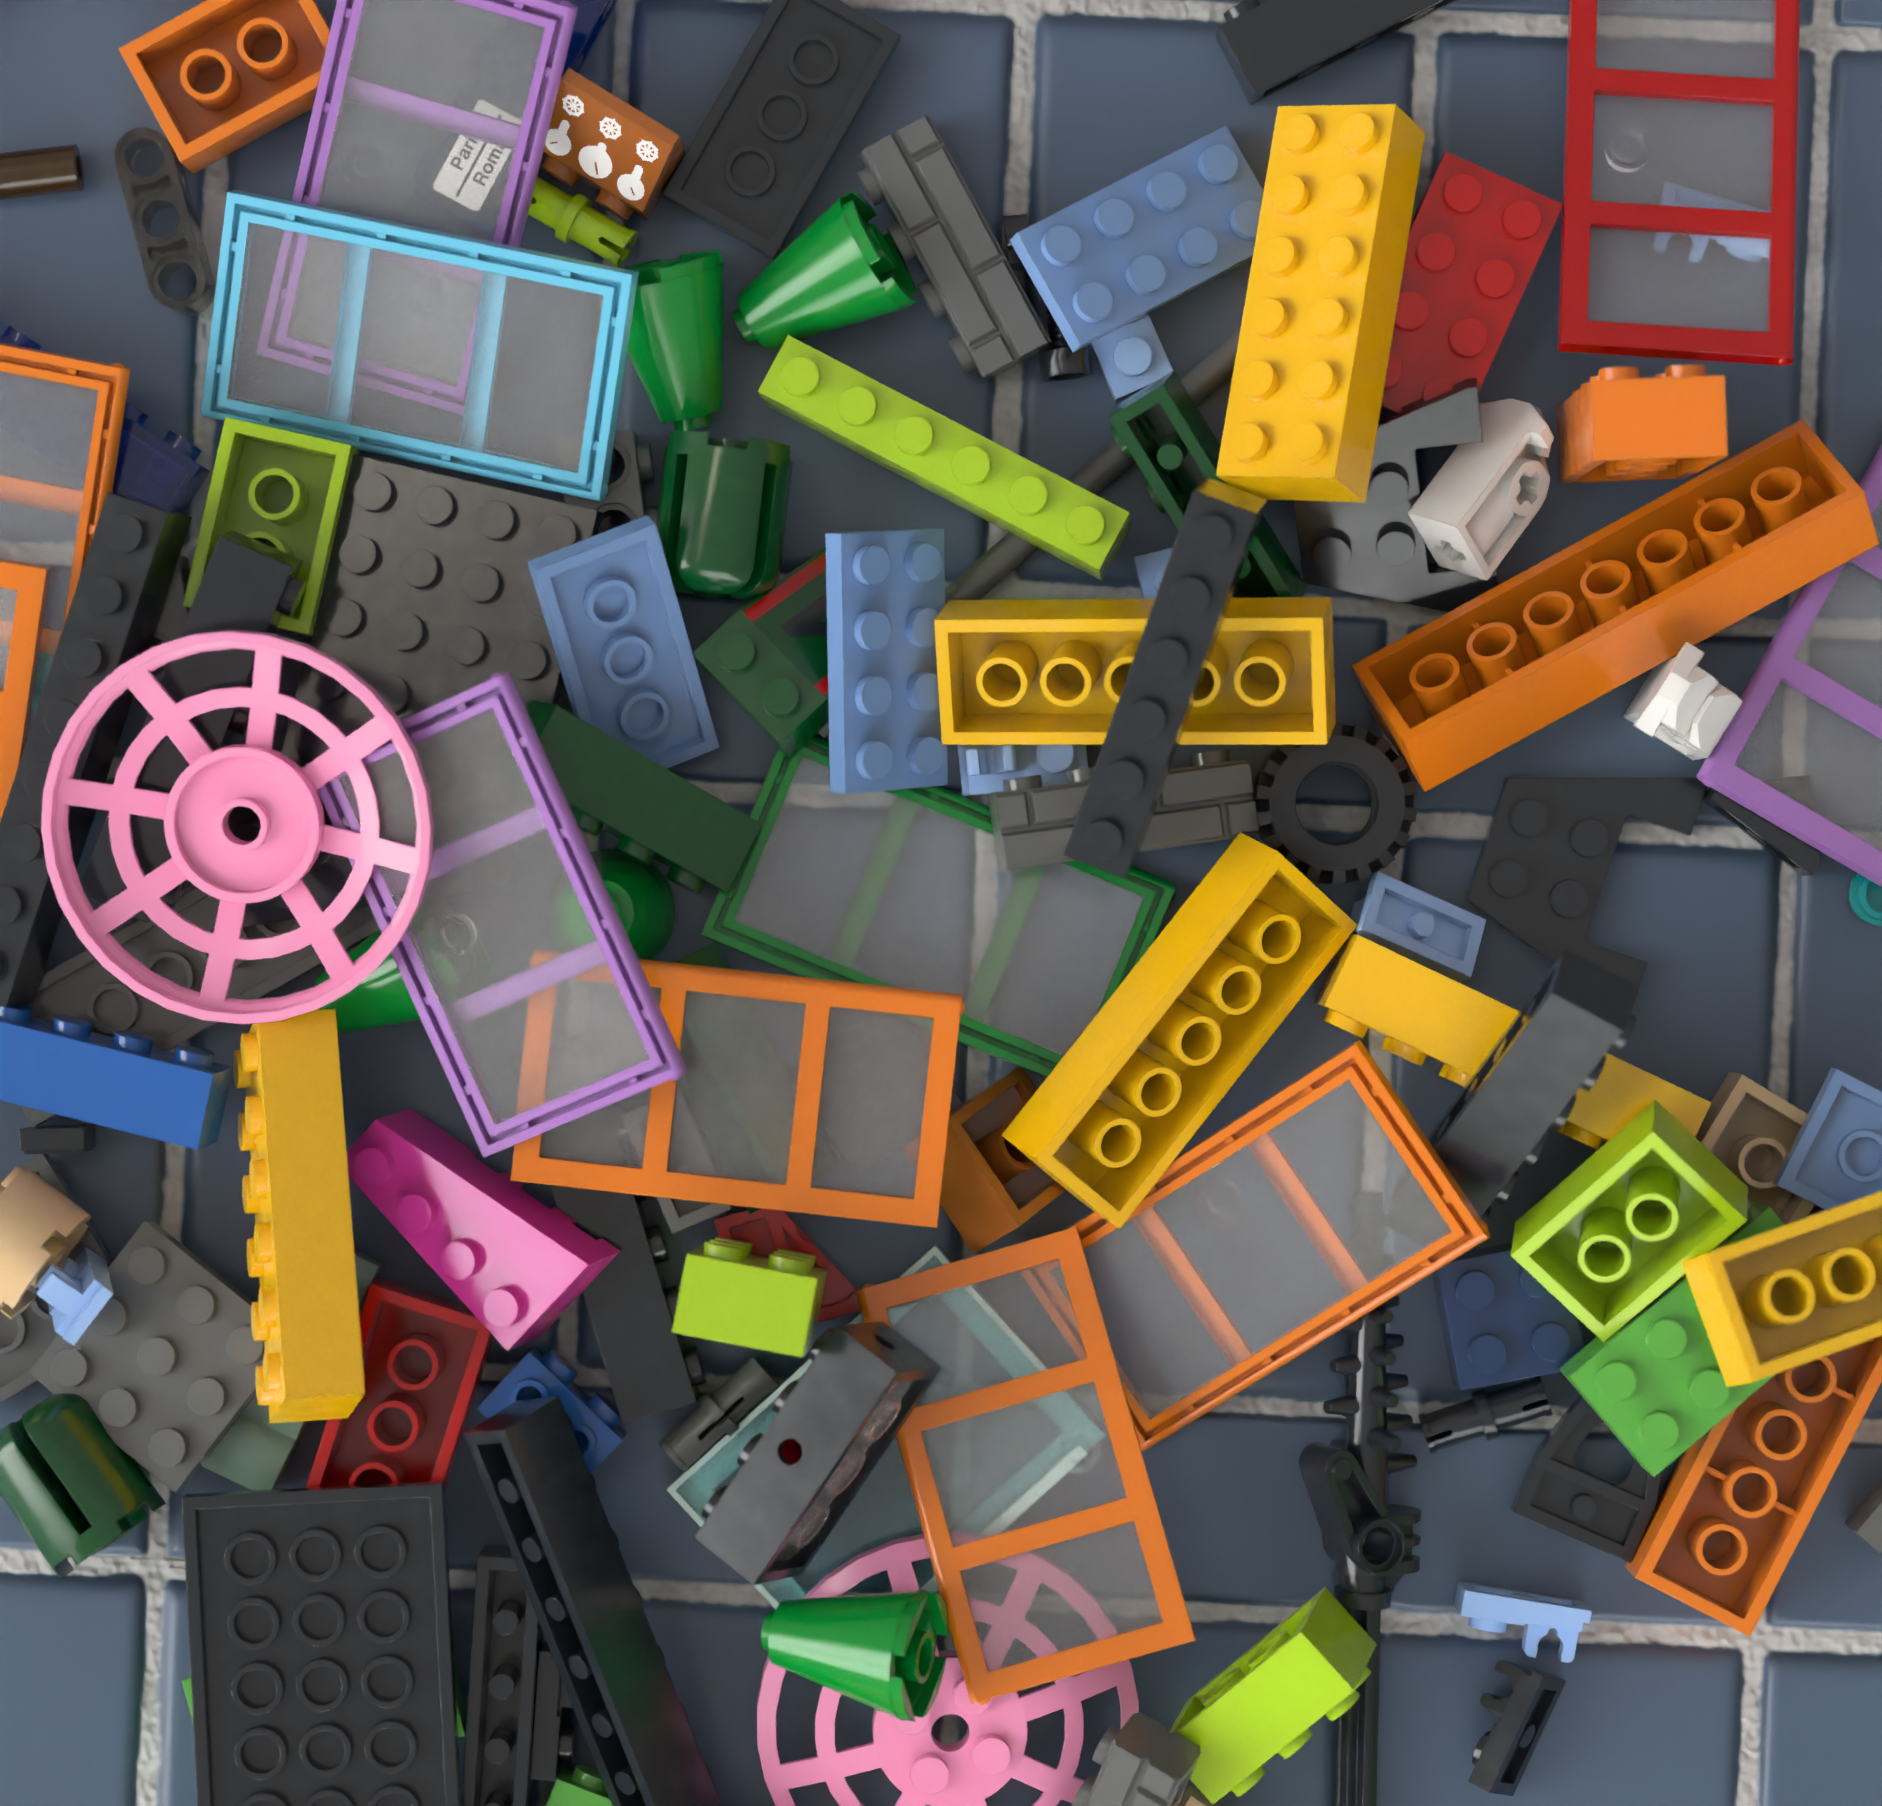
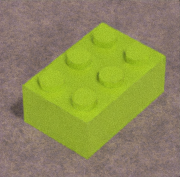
(281, 493)
(1628, 1219)
(750, 1297)
(1275, 1695)

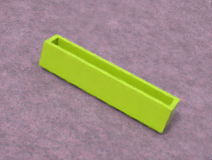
(945, 457)

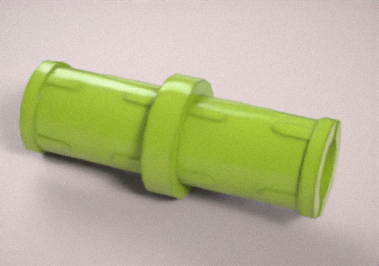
(578, 221)

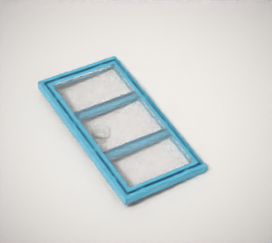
(419, 344)

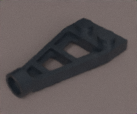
(1580, 1503)

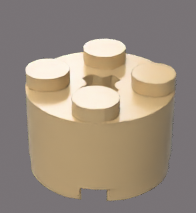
(35, 1230)

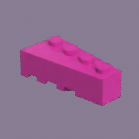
(475, 1227)

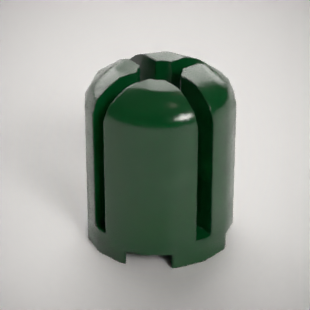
(723, 514)
(71, 1481)

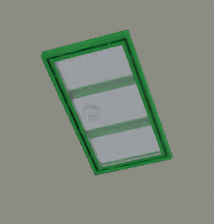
(914, 899)

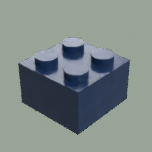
(1501, 1320)

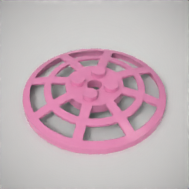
(201, 838)
(906, 1750)

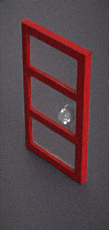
(1680, 180)

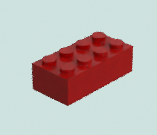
(1462, 278)
(420, 1386)

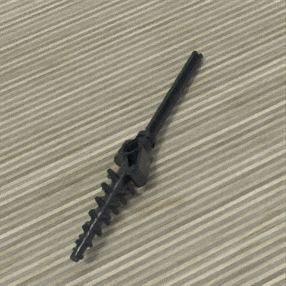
(1351, 1504)

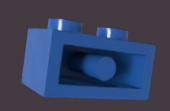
(551, 1375)

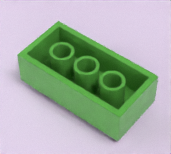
(1659, 1373)

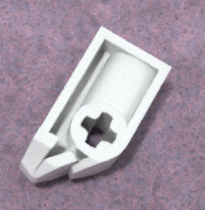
(1487, 490)
(1684, 705)

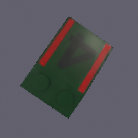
(776, 657)

